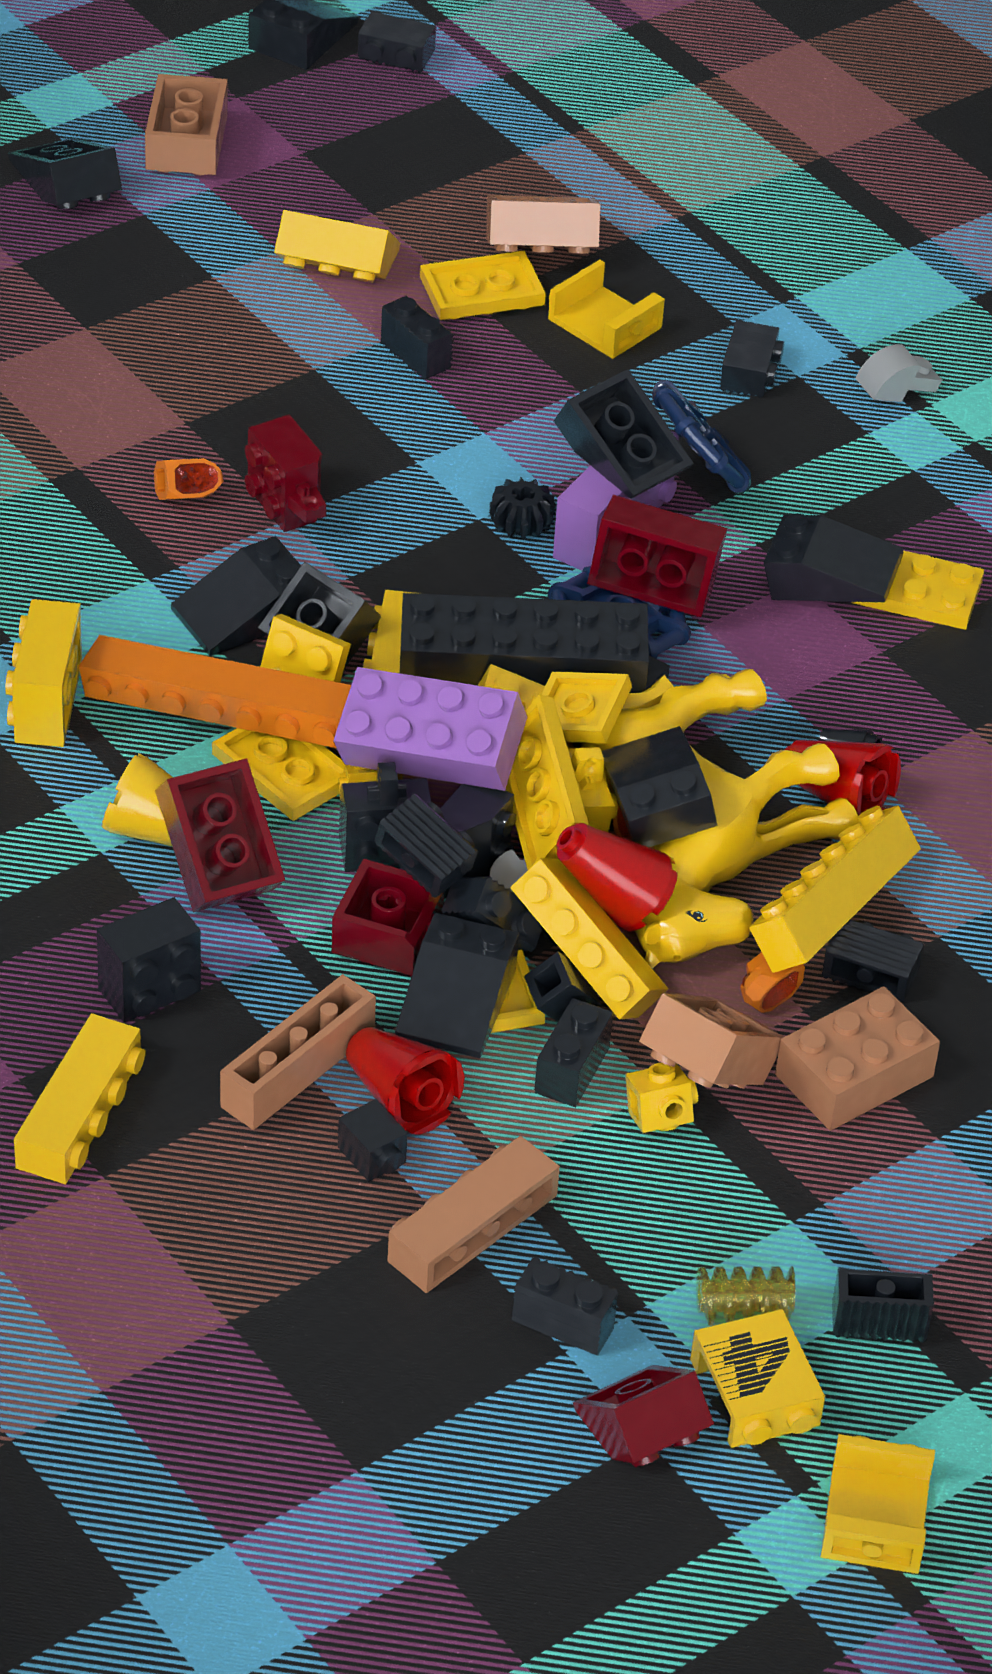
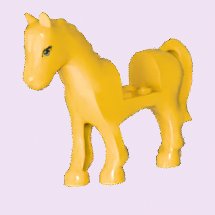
(693, 917)

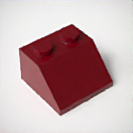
(646, 1413)

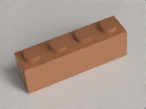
(295, 1052)
(472, 1213)

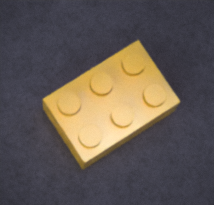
(45, 673)

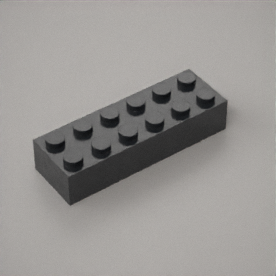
(463, 634)

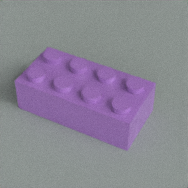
(582, 509)
(431, 728)

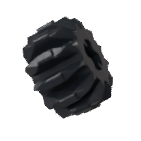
(522, 508)

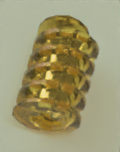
(744, 1294)

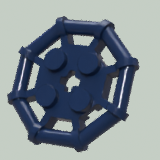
(701, 437)
(673, 628)

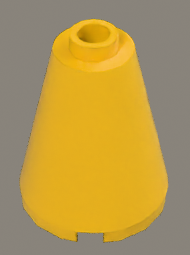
(136, 806)

